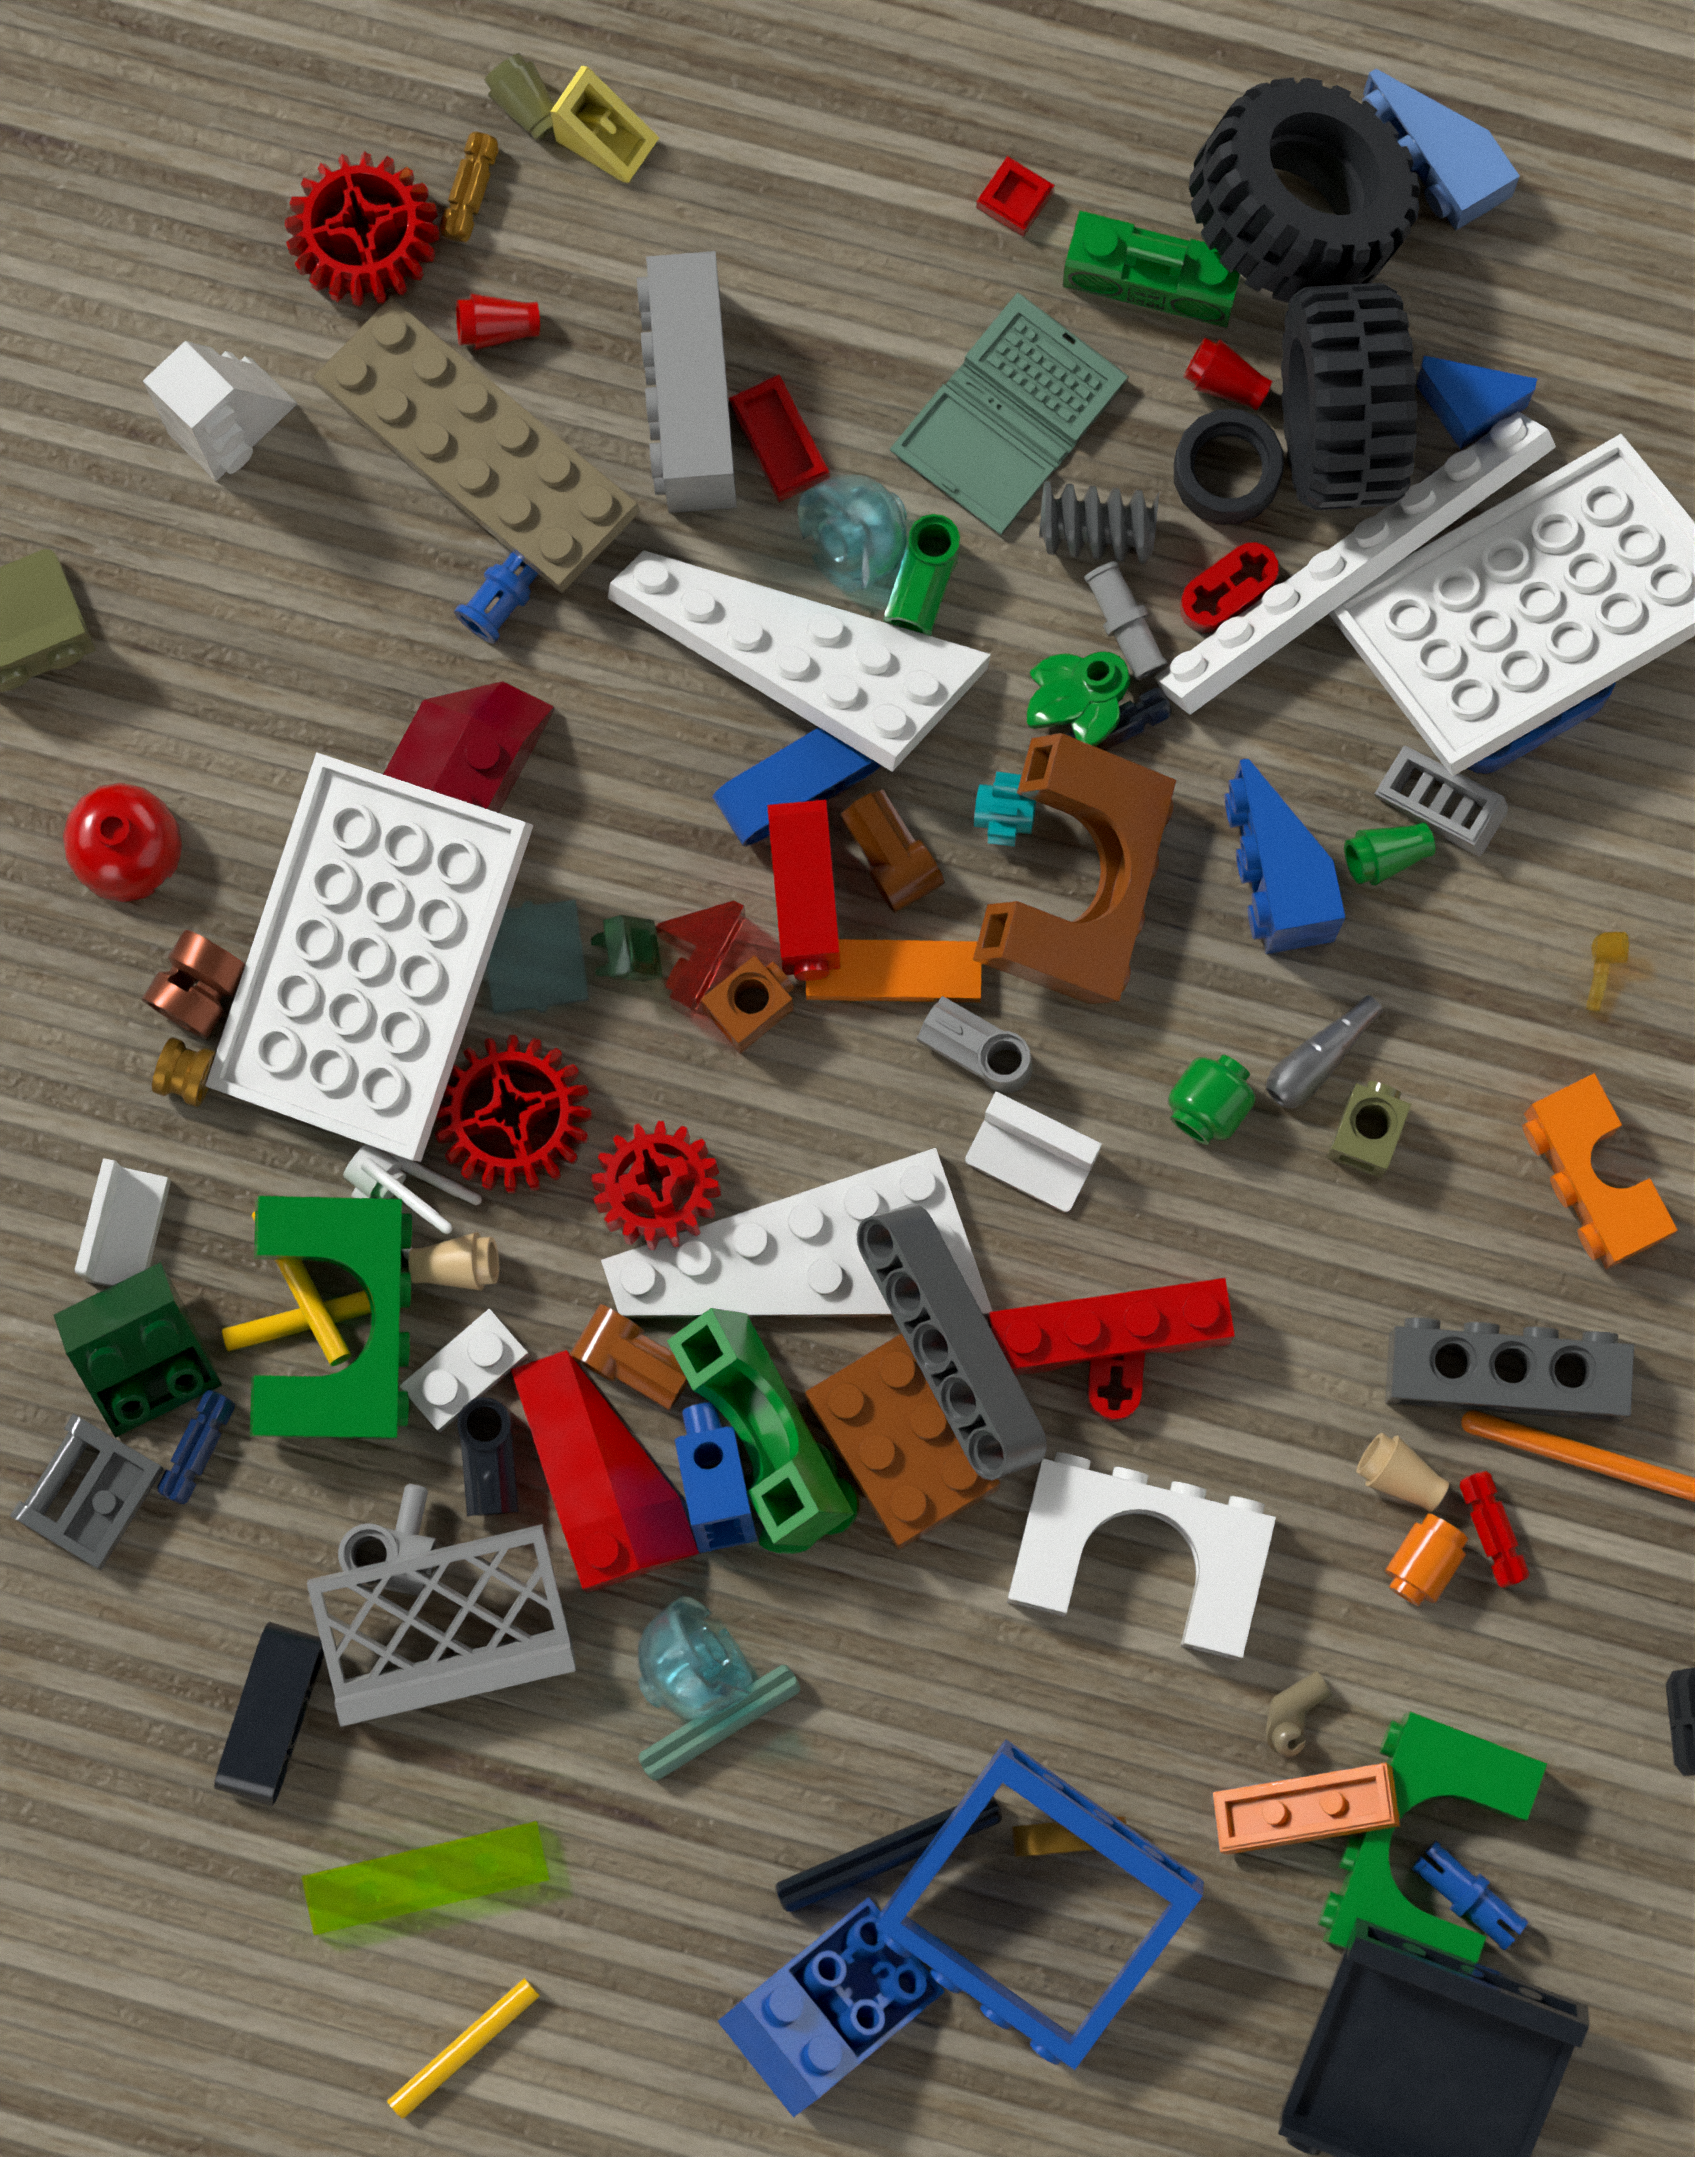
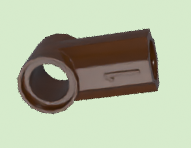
(898, 863)

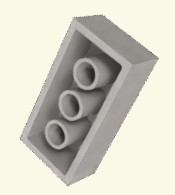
(689, 371)

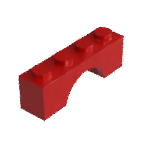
(1114, 1325)

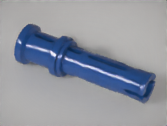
(499, 583)

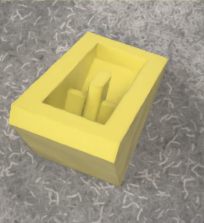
(601, 126)

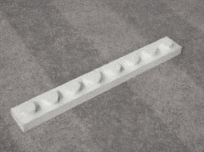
(1354, 562)

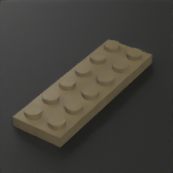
(476, 445)

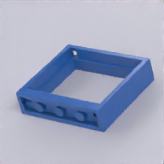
(1097, 1829)

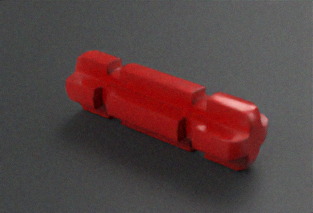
(1494, 1529)

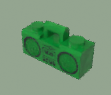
(1149, 270)

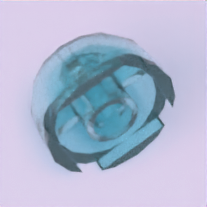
(856, 529)
(689, 1665)

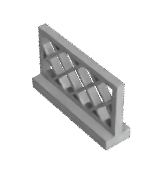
(454, 1674)

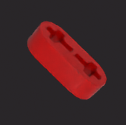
(1220, 577)
(1131, 1380)

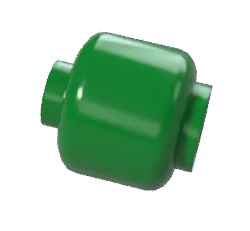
(1211, 1099)

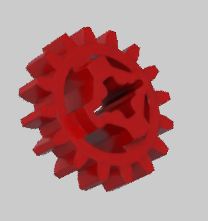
(681, 1177)

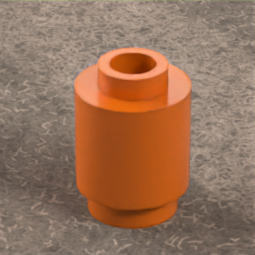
(1426, 1560)

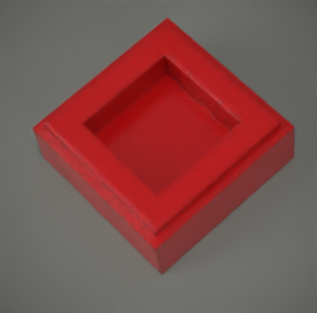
(1015, 196)

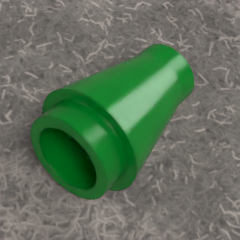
(1384, 852)

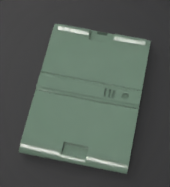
(1009, 414)

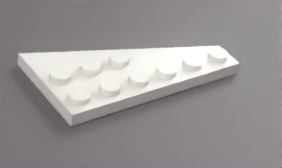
(791, 1253)

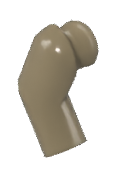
(1288, 1713)

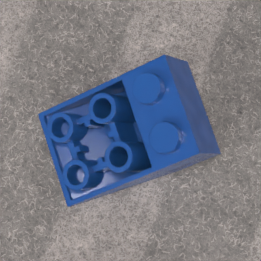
(1289, 871)
(829, 2009)

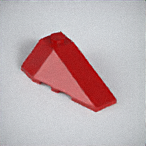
(605, 1488)

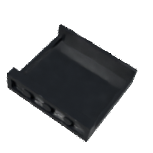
(1428, 2056)

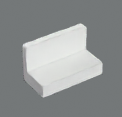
(1032, 1153)
(121, 1224)

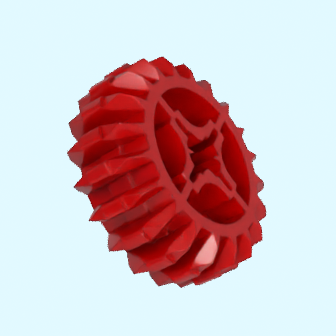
(339, 232)
(538, 1108)

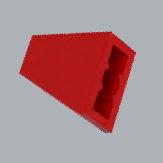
(804, 889)

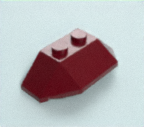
(471, 743)

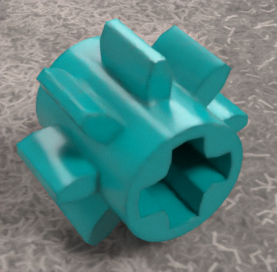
(1004, 810)

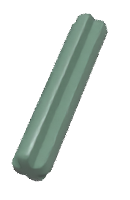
(705, 1733)

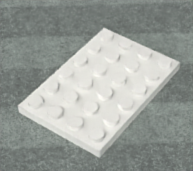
(1530, 605)
(369, 956)

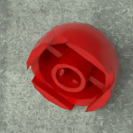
(122, 842)

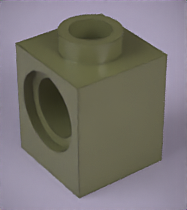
(1358, 1151)

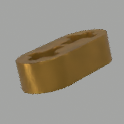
(1048, 1839)

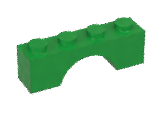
(791, 1478)

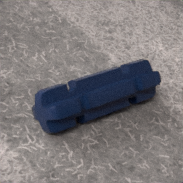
(196, 1447)

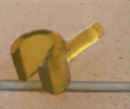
(1605, 950)

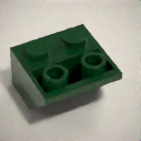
(136, 1350)

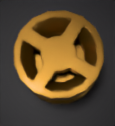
(183, 1072)

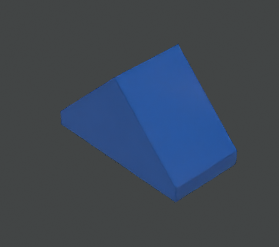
(1471, 397)

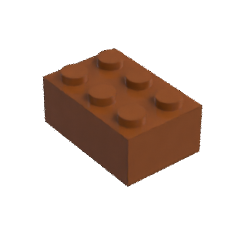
(897, 1442)

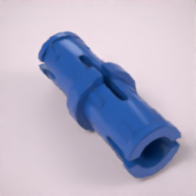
(1469, 1895)

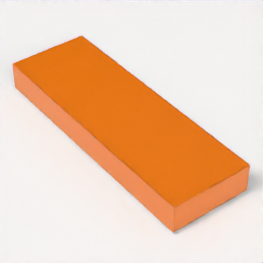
(901, 972)
(1306, 1809)

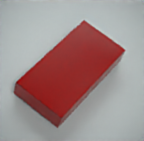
(779, 438)

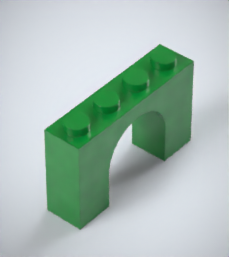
(367, 1243)
(1426, 1763)

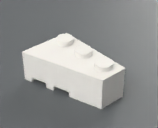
(216, 405)

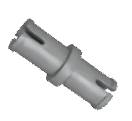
(1126, 620)

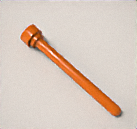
(1579, 1454)

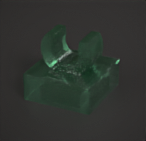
(630, 949)

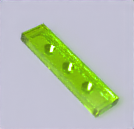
(425, 1878)

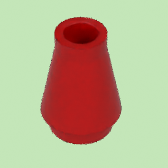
(493, 321)
(1226, 375)

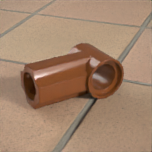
(620, 1351)

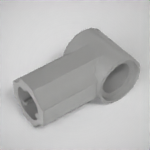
(972, 1044)

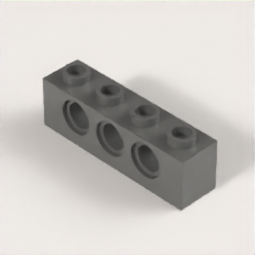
(1417, 1382)

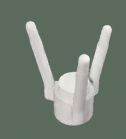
(379, 1175)

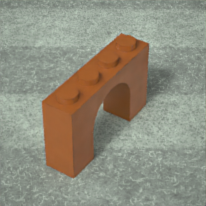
(1126, 816)

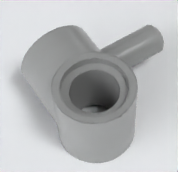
(398, 1542)

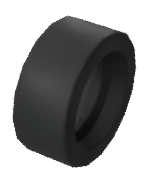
(1243, 426)

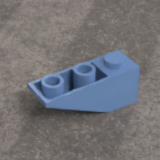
(1450, 154)

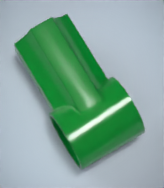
(923, 578)

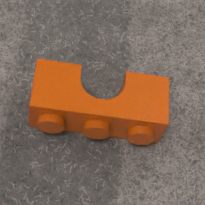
(1613, 1219)

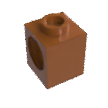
(745, 1028)

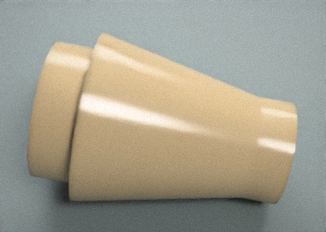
(459, 1262)
(1400, 1472)

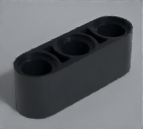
(270, 1714)

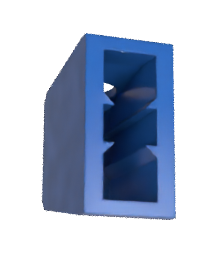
(715, 1496)

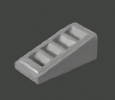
(1473, 839)

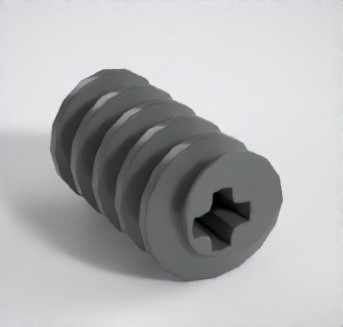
(1098, 523)

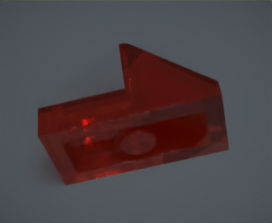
(708, 938)

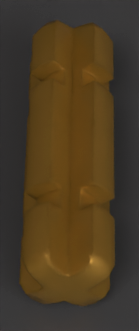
(469, 187)

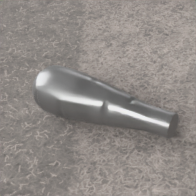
(1311, 1064)

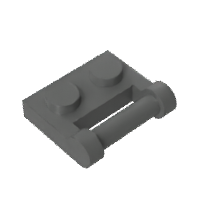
(102, 1502)

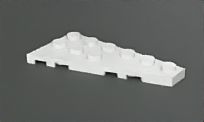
(835, 668)

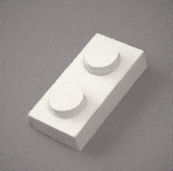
(464, 1370)

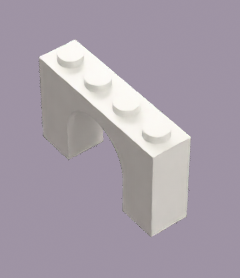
(1224, 1539)

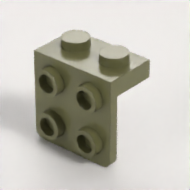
(38, 620)

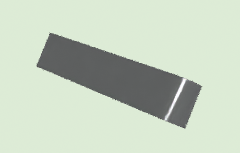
(951, 1341)

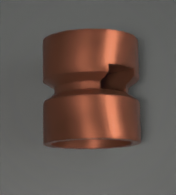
(200, 963)

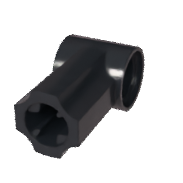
(488, 1465)

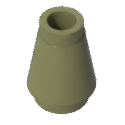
(522, 95)

